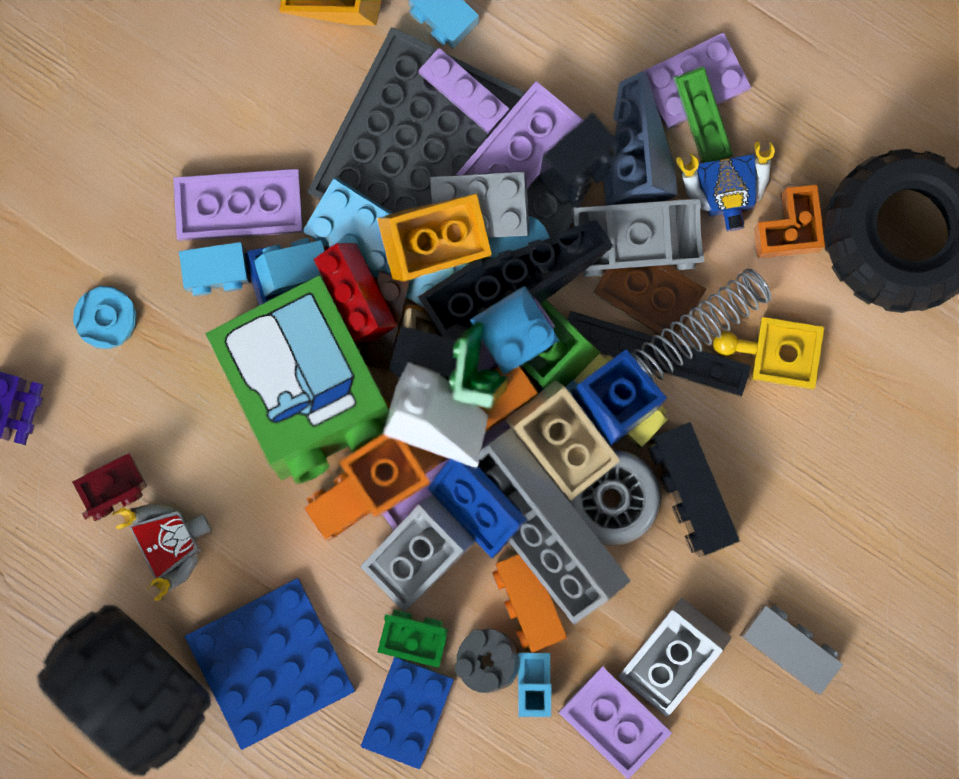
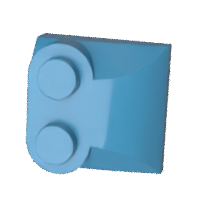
(515, 330)

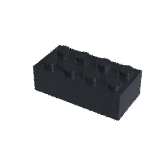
(578, 160)
(694, 490)

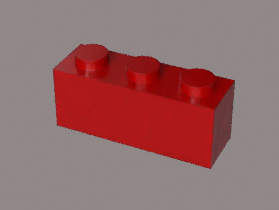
(355, 292)

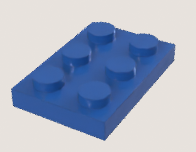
(477, 505)
(407, 713)

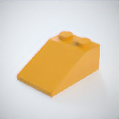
(338, 11)
(434, 237)

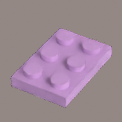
(721, 68)
(615, 722)

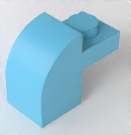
(534, 685)

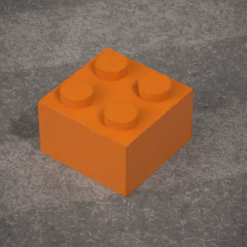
(384, 473)

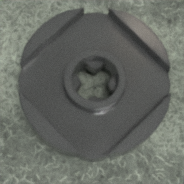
(470, 664)

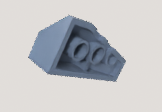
(643, 160)

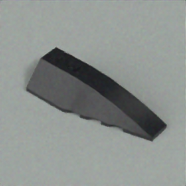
(540, 267)

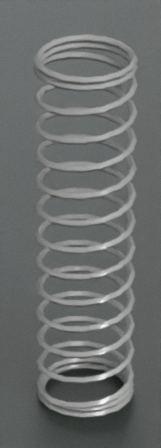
(760, 282)

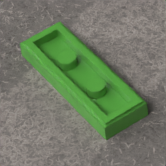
(703, 115)

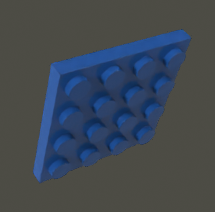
(269, 663)

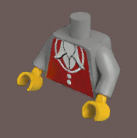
(165, 542)

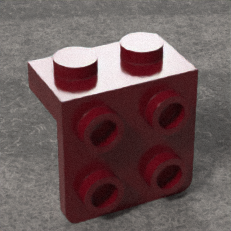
(110, 485)

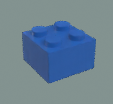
(618, 397)

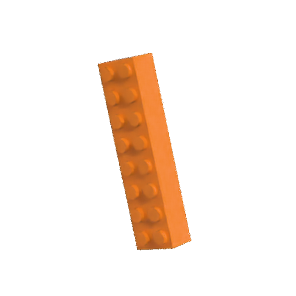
(343, 505)

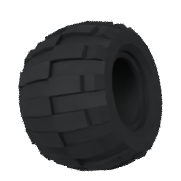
(855, 243)
(123, 690)

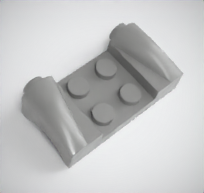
(646, 234)

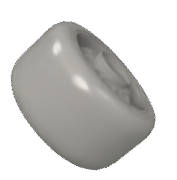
(637, 506)

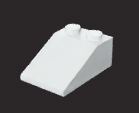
(431, 419)

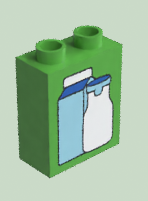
(300, 380)

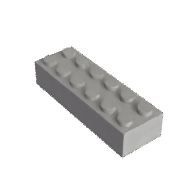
(554, 537)

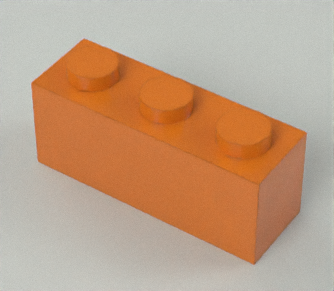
(529, 603)

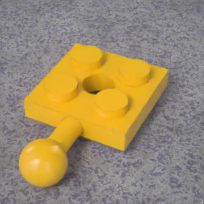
(767, 363)

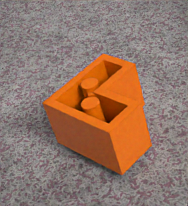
(799, 231)

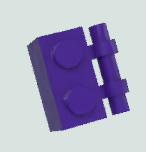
(10, 397)

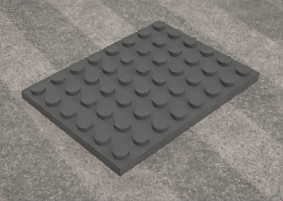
(409, 131)

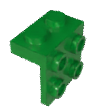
(413, 639)

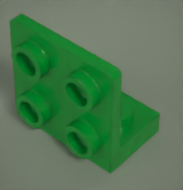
(468, 383)

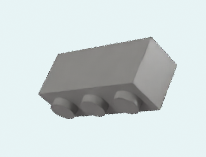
(792, 648)

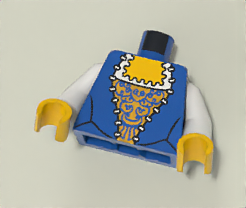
(728, 184)

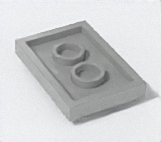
(500, 198)

